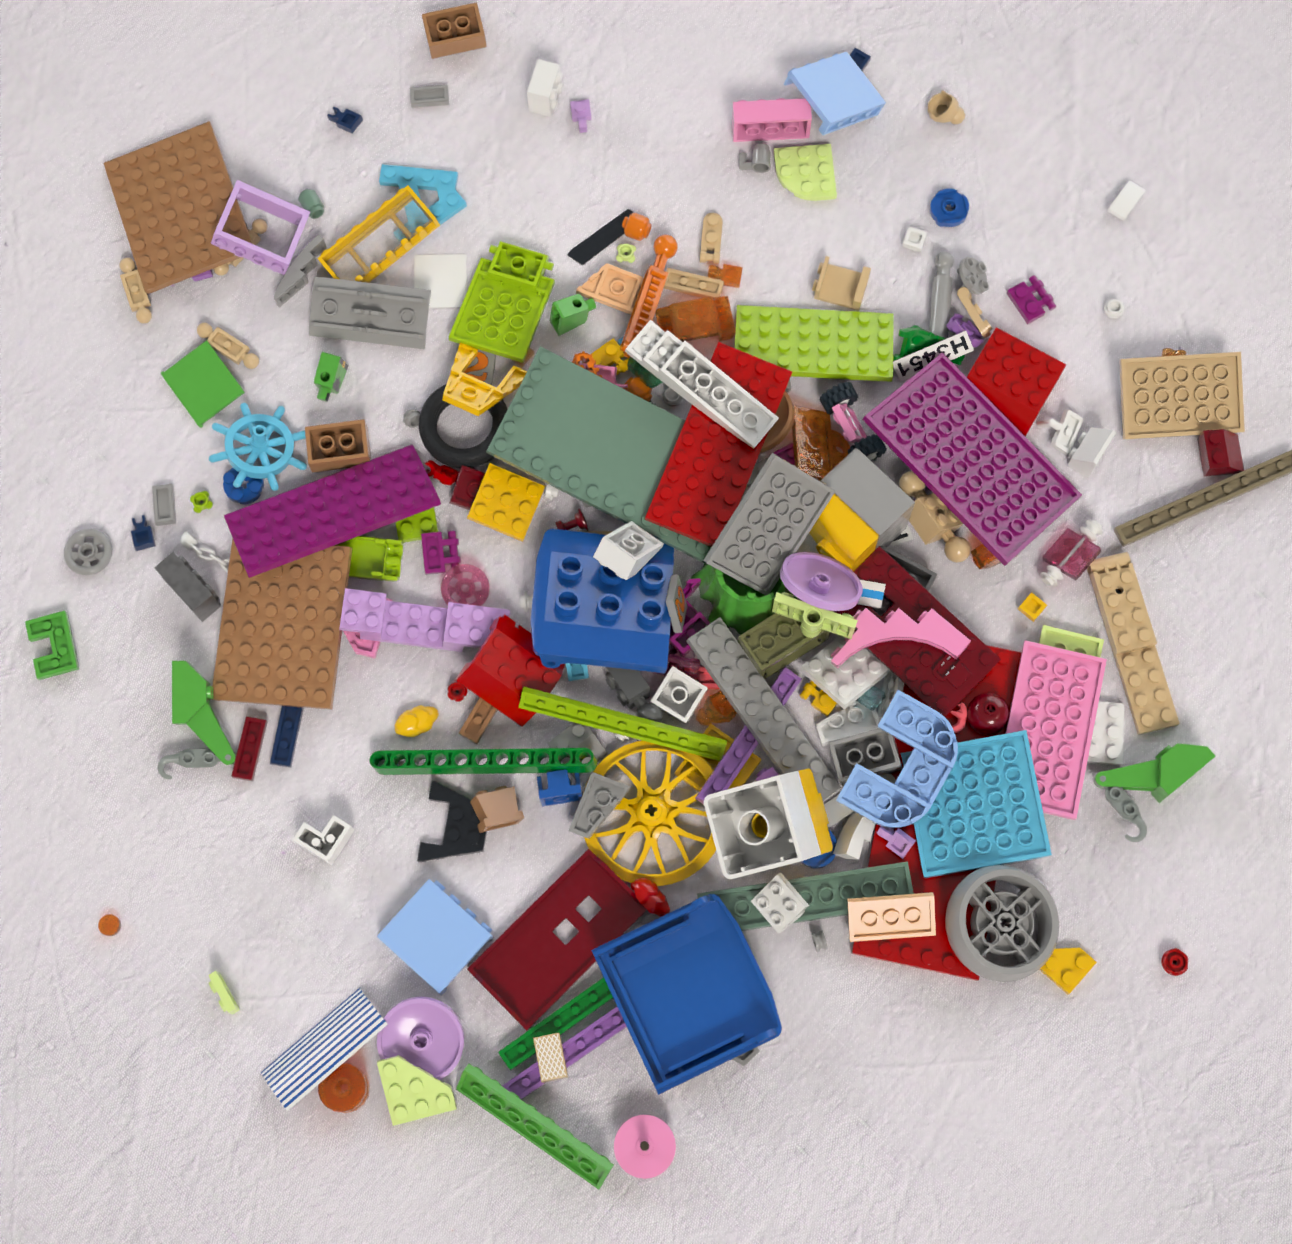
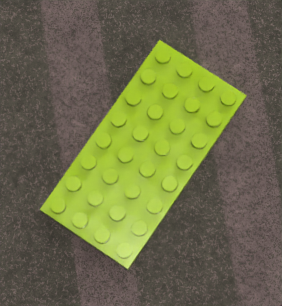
(819, 341)

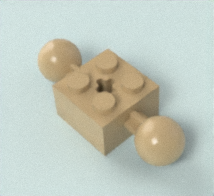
(934, 519)

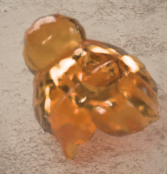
(716, 710)

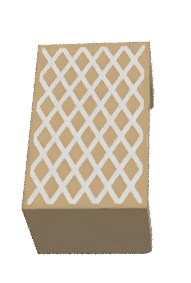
(550, 1057)

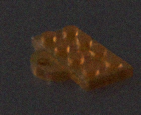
(816, 442)

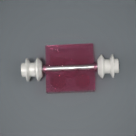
(1071, 553)

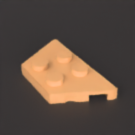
(612, 288)

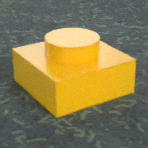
(1032, 607)

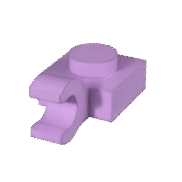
(581, 112)
(898, 840)

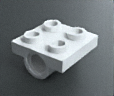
(780, 903)

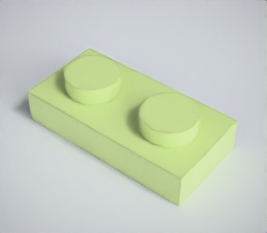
(218, 985)

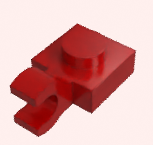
(443, 473)

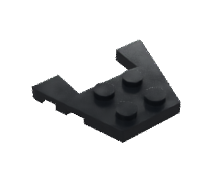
(461, 829)

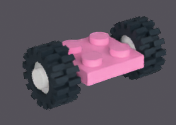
(837, 402)

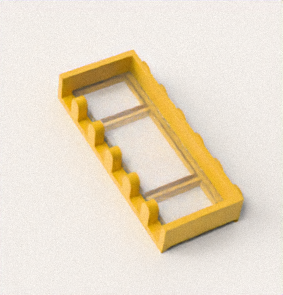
(380, 238)

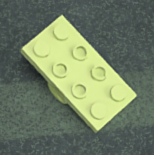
(827, 620)

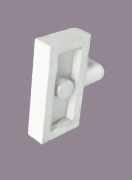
(1065, 430)

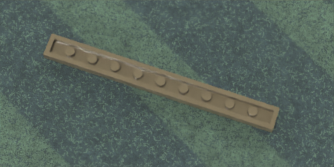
(1204, 499)

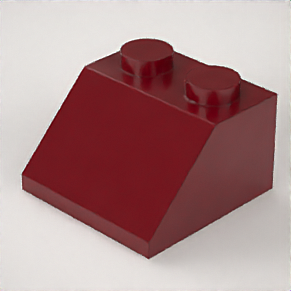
(1220, 452)

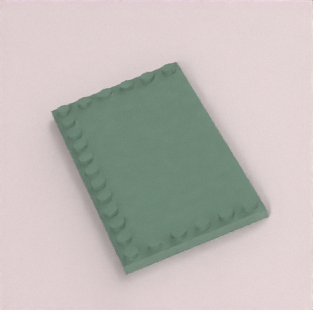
(591, 442)

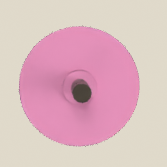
(644, 1146)

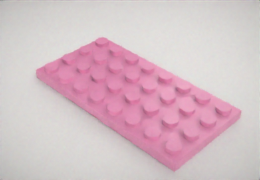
(1058, 706)

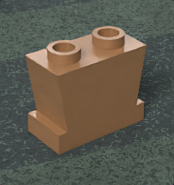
(496, 808)

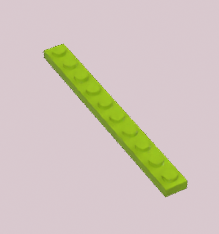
(622, 723)

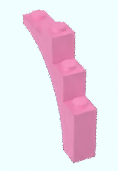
(899, 626)

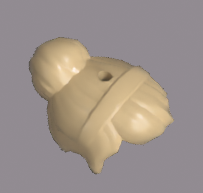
(945, 108)

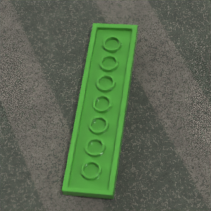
(534, 1126)

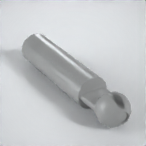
(941, 295)

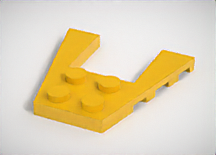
(475, 394)

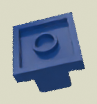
(559, 789)

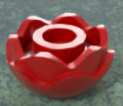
(1181, 962)

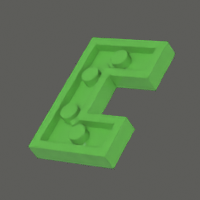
(58, 629)

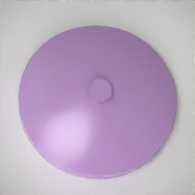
(821, 581)
(423, 1034)

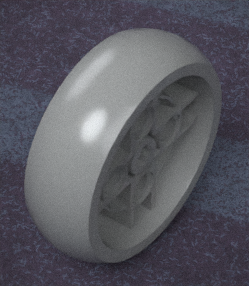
(1031, 897)

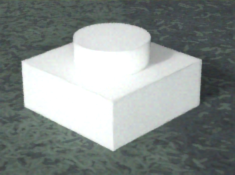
(914, 239)

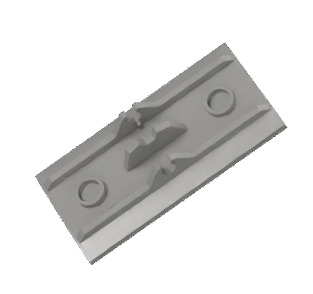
(369, 312)

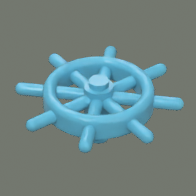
(258, 446)

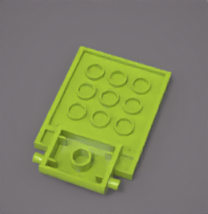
(504, 302)

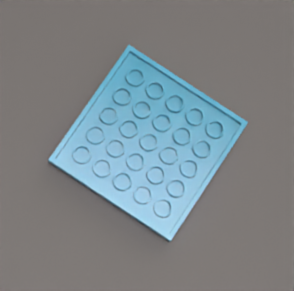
(984, 810)

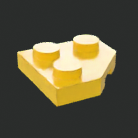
(1068, 967)

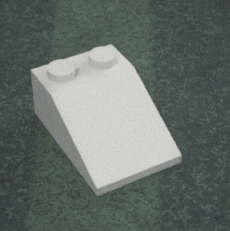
(627, 550)

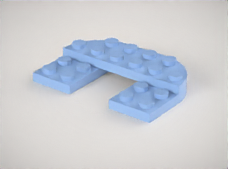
(921, 776)

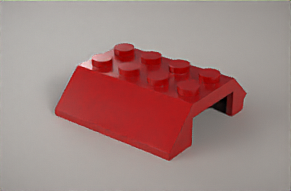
(505, 667)

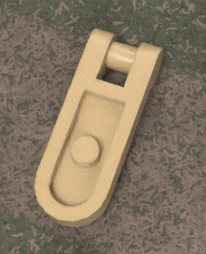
(711, 238)
(974, 311)

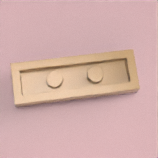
(693, 284)

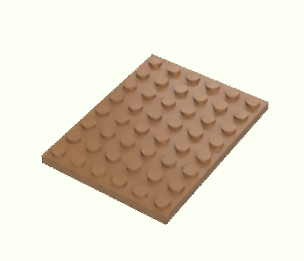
(172, 205)
(282, 631)

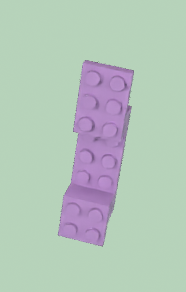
(416, 624)

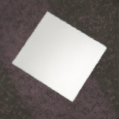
(443, 276)

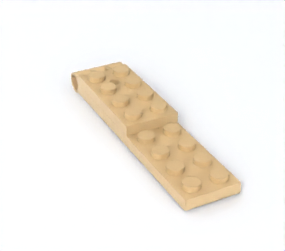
(1132, 642)

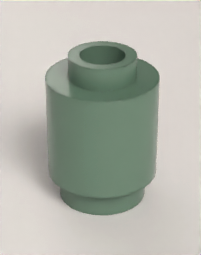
(311, 202)

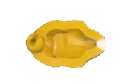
(416, 721)

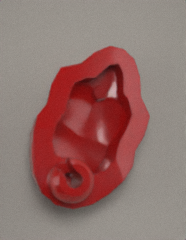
(650, 896)

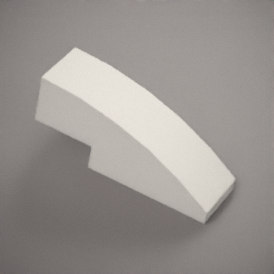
(854, 833)

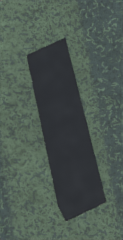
(599, 240)

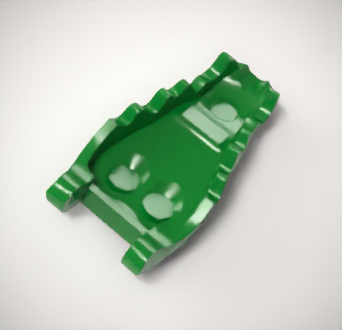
(918, 339)

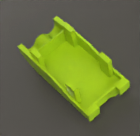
(375, 558)

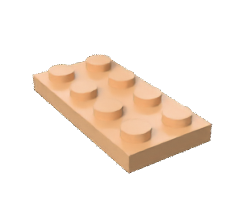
(891, 917)

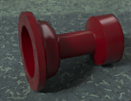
(578, 521)

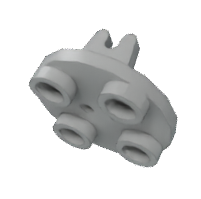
(973, 275)

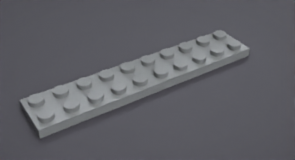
(758, 705)

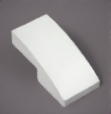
(1126, 200)

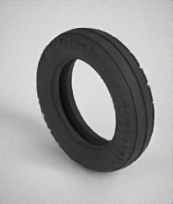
(445, 453)

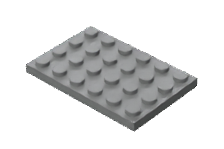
(769, 524)

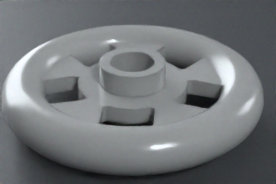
(79, 538)

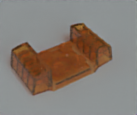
(698, 319)

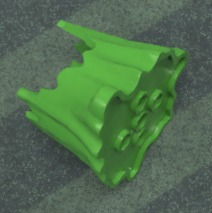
(734, 601)

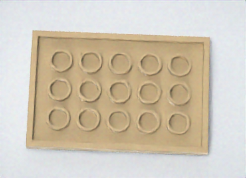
(1181, 395)

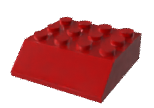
(1015, 377)

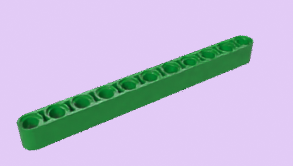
(474, 756)

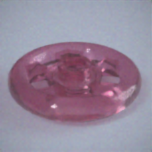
(477, 576)

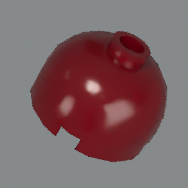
(983, 720)

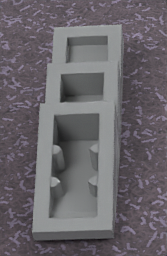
(295, 276)

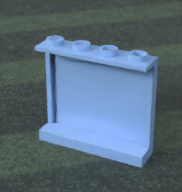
(837, 91)
(435, 935)

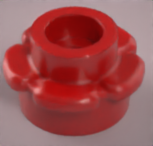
(451, 692)

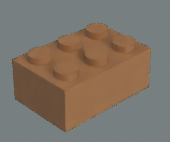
(454, 30)
(337, 445)

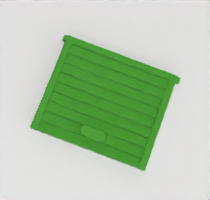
(203, 383)

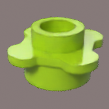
(196, 498)

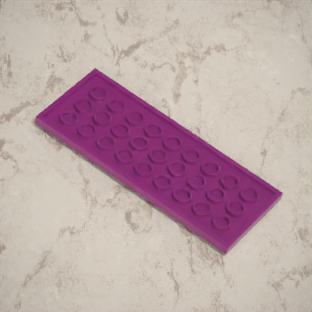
(331, 510)

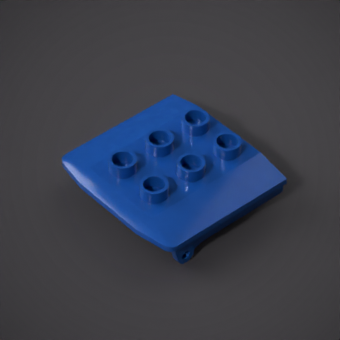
(592, 614)
(689, 991)

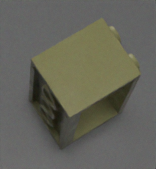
(777, 643)

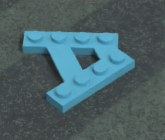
(427, 179)

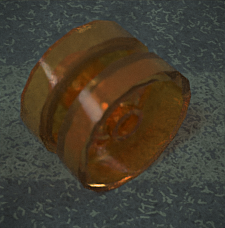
(353, 1098)

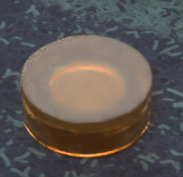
(109, 925)

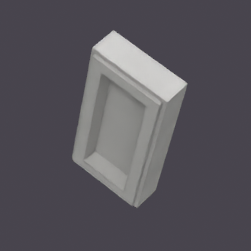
(429, 96)
(164, 504)

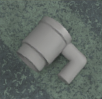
(760, 159)

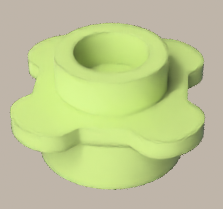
(630, 249)

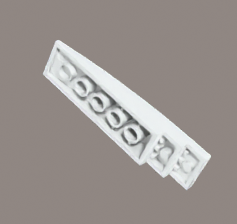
(701, 383)

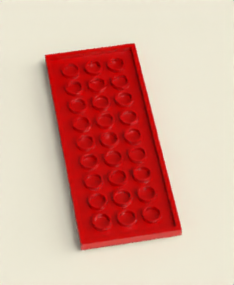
(709, 462)

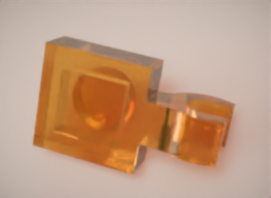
(729, 274)

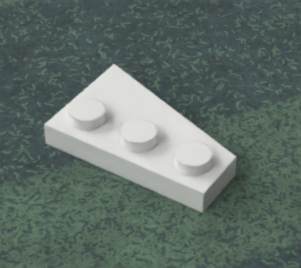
(846, 723)

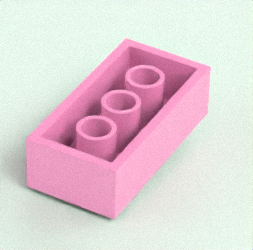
(771, 119)

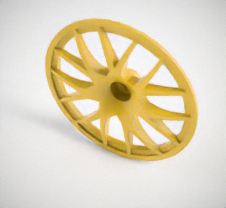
(663, 818)

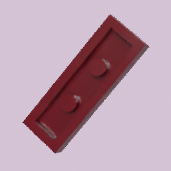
(249, 749)

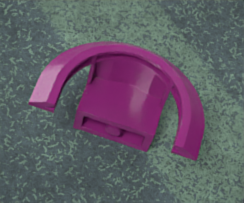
(693, 621)

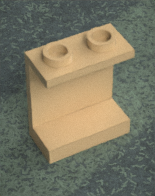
(841, 285)

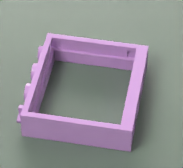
(268, 204)

